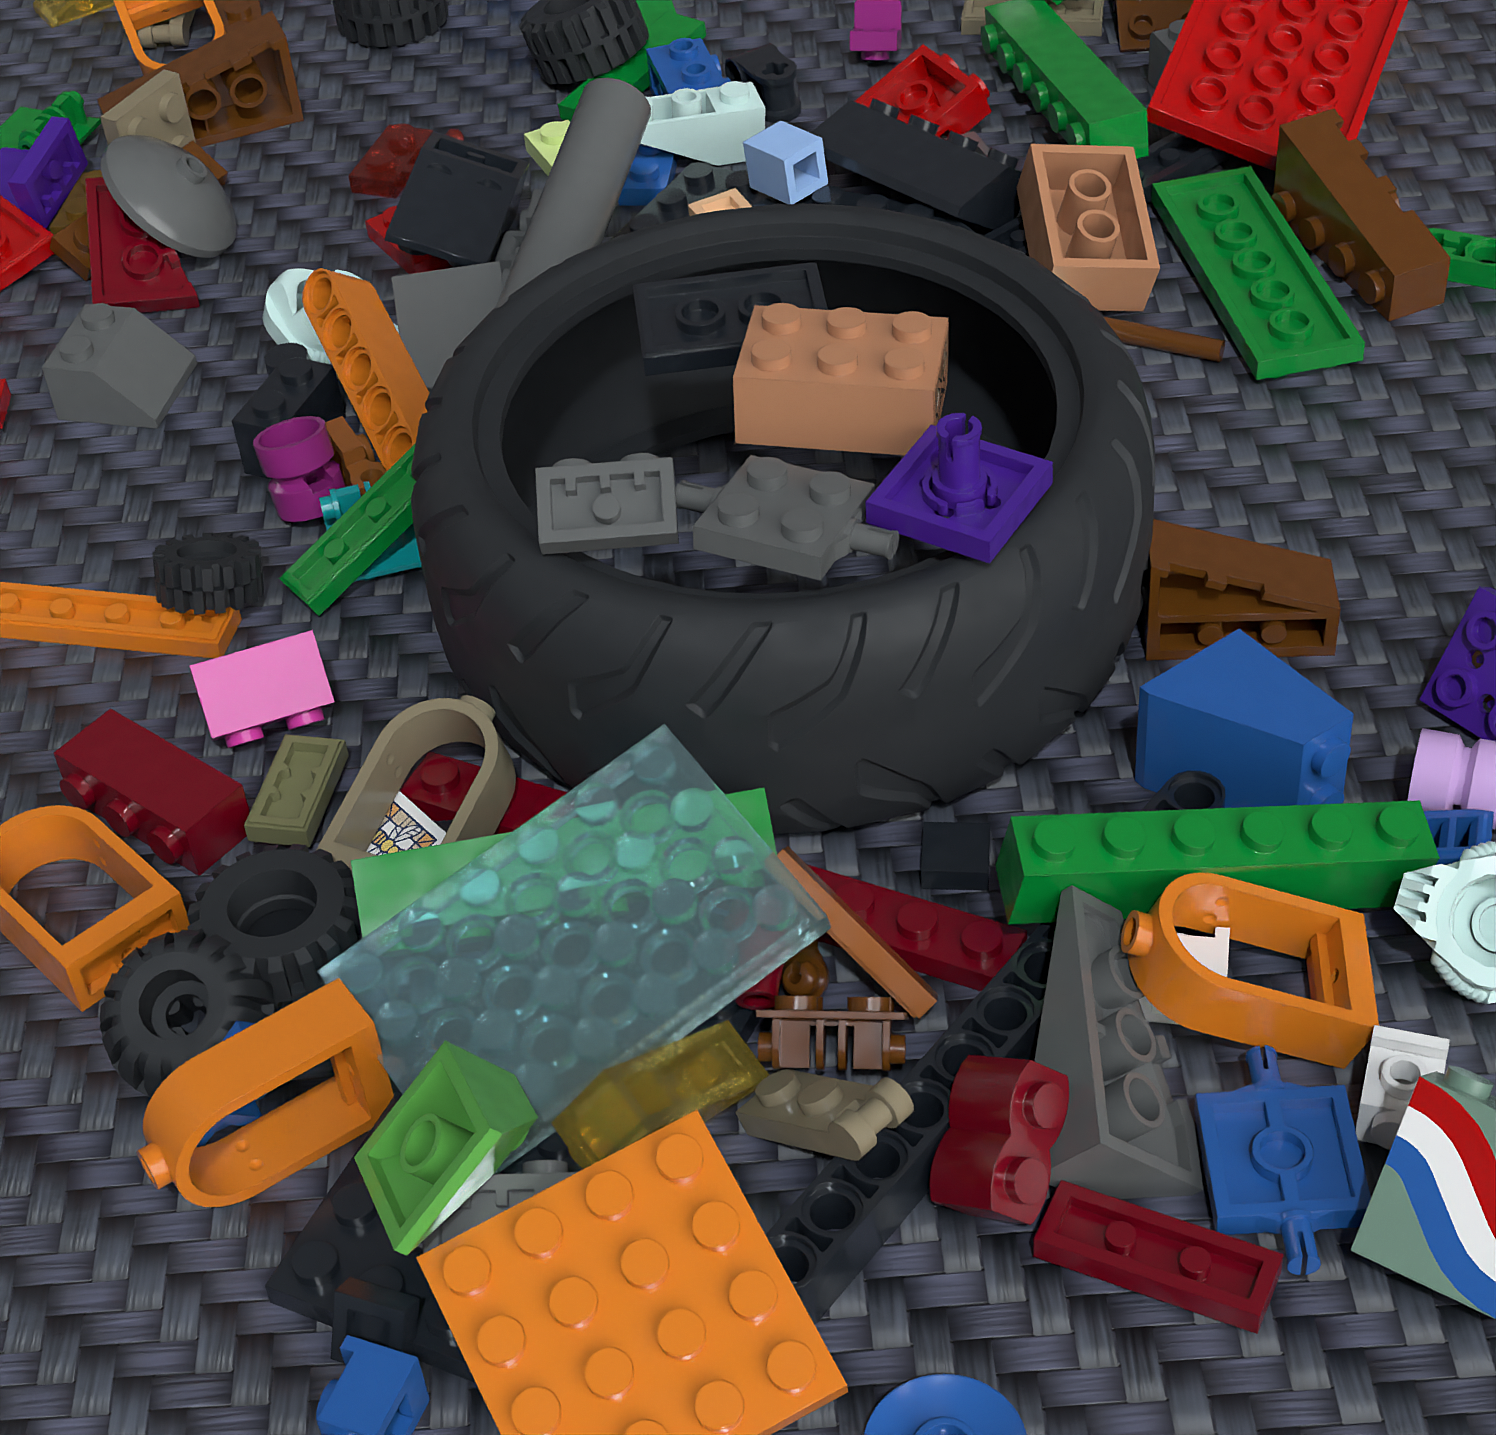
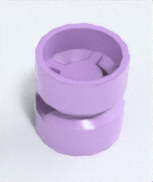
(1454, 775)

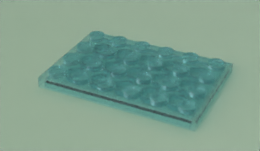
(585, 934)

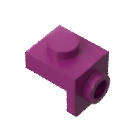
(876, 28)

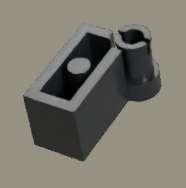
(292, 390)

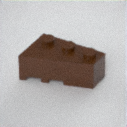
(1216, 583)

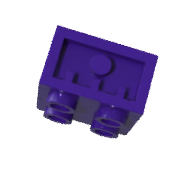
(44, 174)

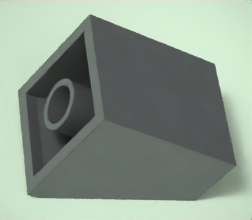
(441, 310)

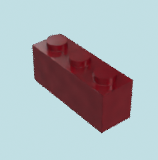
(153, 791)

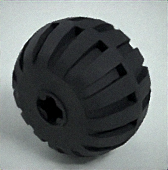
(160, 993)

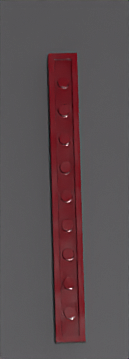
(922, 932)

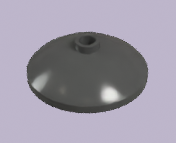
(169, 195)

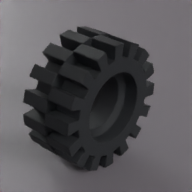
(208, 573)

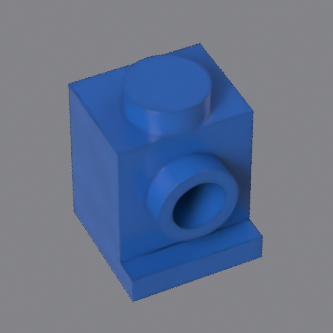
(375, 1394)

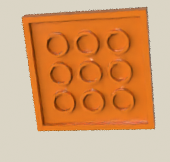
(634, 1303)

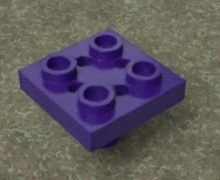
(958, 478)
(1456, 684)

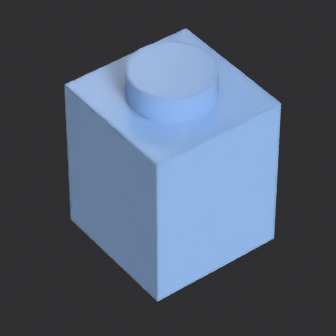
(785, 162)

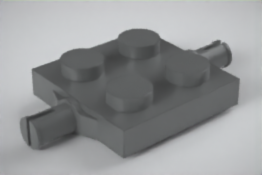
(785, 517)

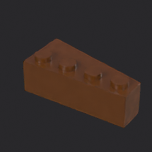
(232, 83)
(1356, 218)

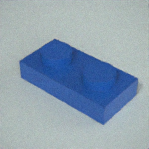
(648, 175)

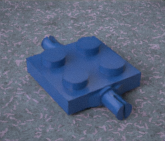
(1281, 1159)

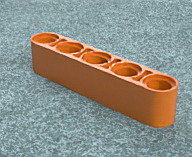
(368, 360)

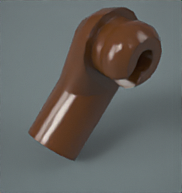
(806, 972)

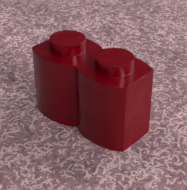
(999, 1138)

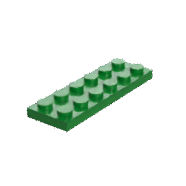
(1257, 274)

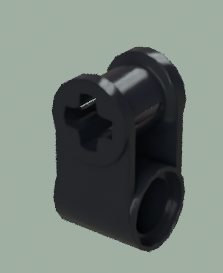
(771, 76)

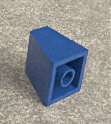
(1247, 724)

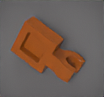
(353, 455)

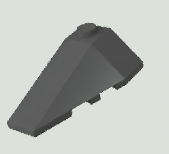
(1120, 1119)

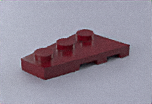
(128, 263)

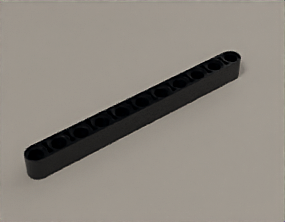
(995, 1024)

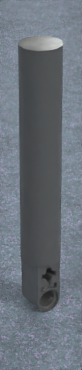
(583, 179)

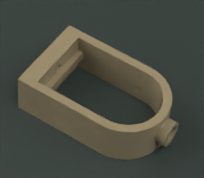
(395, 753)

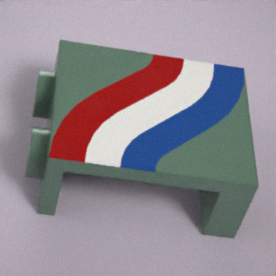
(1438, 1192)

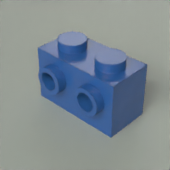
(681, 66)

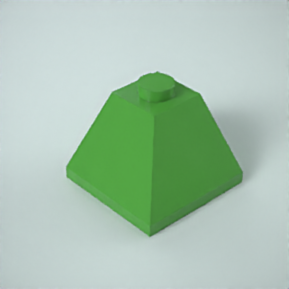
(442, 1142)

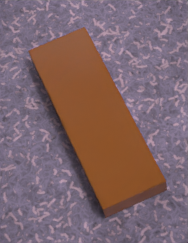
(863, 942)

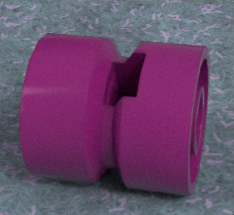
(299, 462)

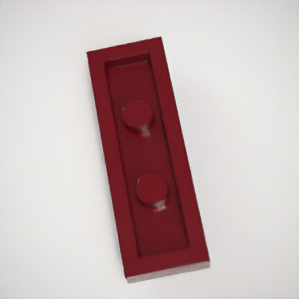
(1158, 1256)

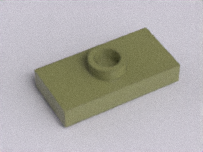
(296, 790)

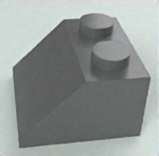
(116, 369)

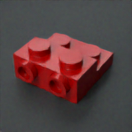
(933, 90)

